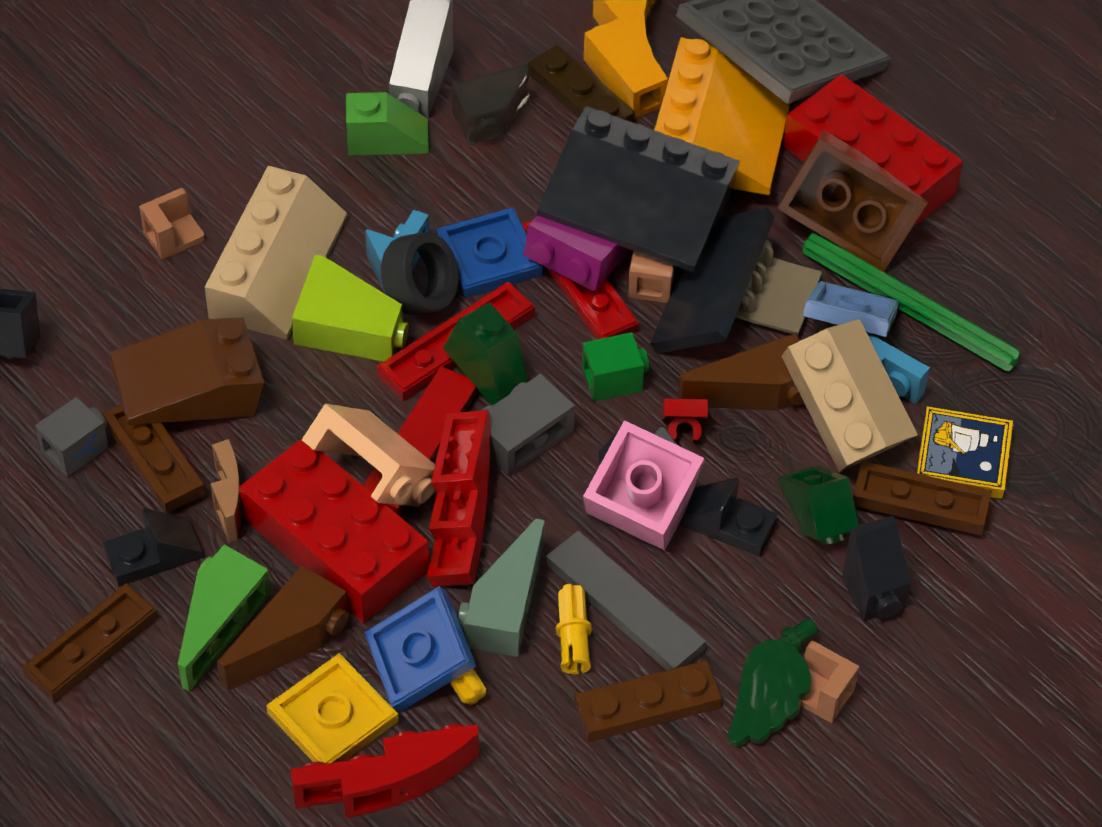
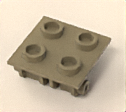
(777, 293)

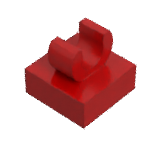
(685, 412)

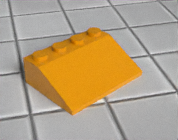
(724, 111)

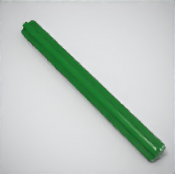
(912, 302)

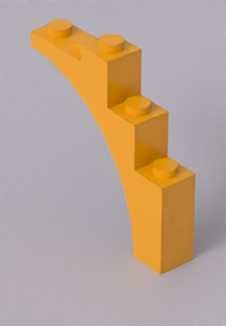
(622, 55)

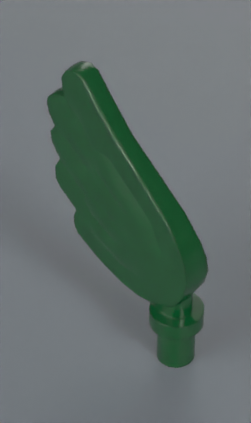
(772, 685)

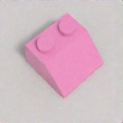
(643, 485)

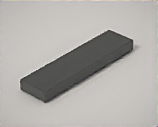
(626, 602)

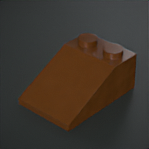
(852, 201)
(189, 374)

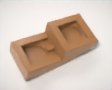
(226, 492)

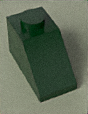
(487, 352)
(820, 503)

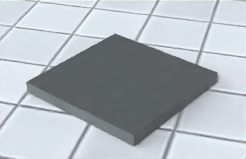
(785, 43)

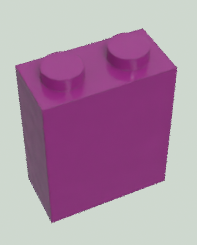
(572, 252)

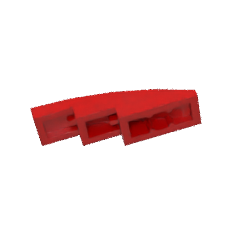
(461, 498)

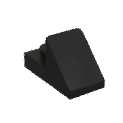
(724, 517)
(158, 547)

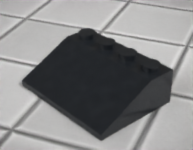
(639, 188)

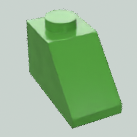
(383, 126)

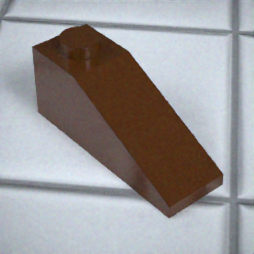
(745, 380)
(288, 627)

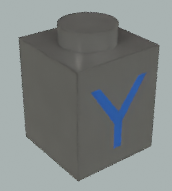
(72, 436)

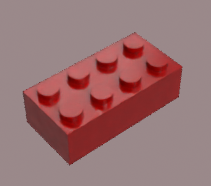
(880, 135)
(334, 528)

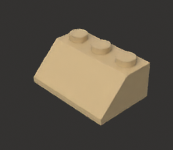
(848, 394)

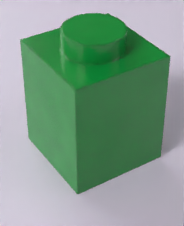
(614, 366)

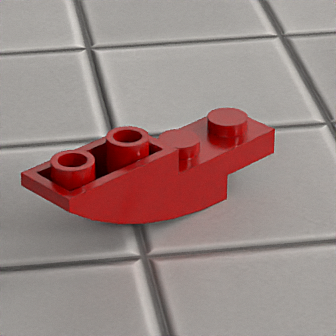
(409, 768)

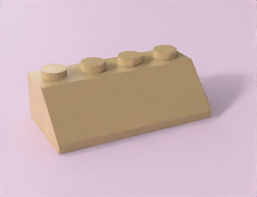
(273, 251)

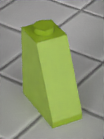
(346, 314)

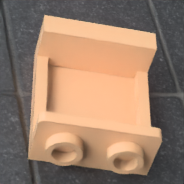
(359, 432)

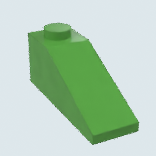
(223, 601)

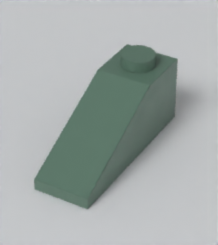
(503, 595)

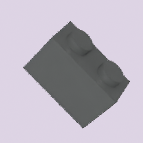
(528, 423)

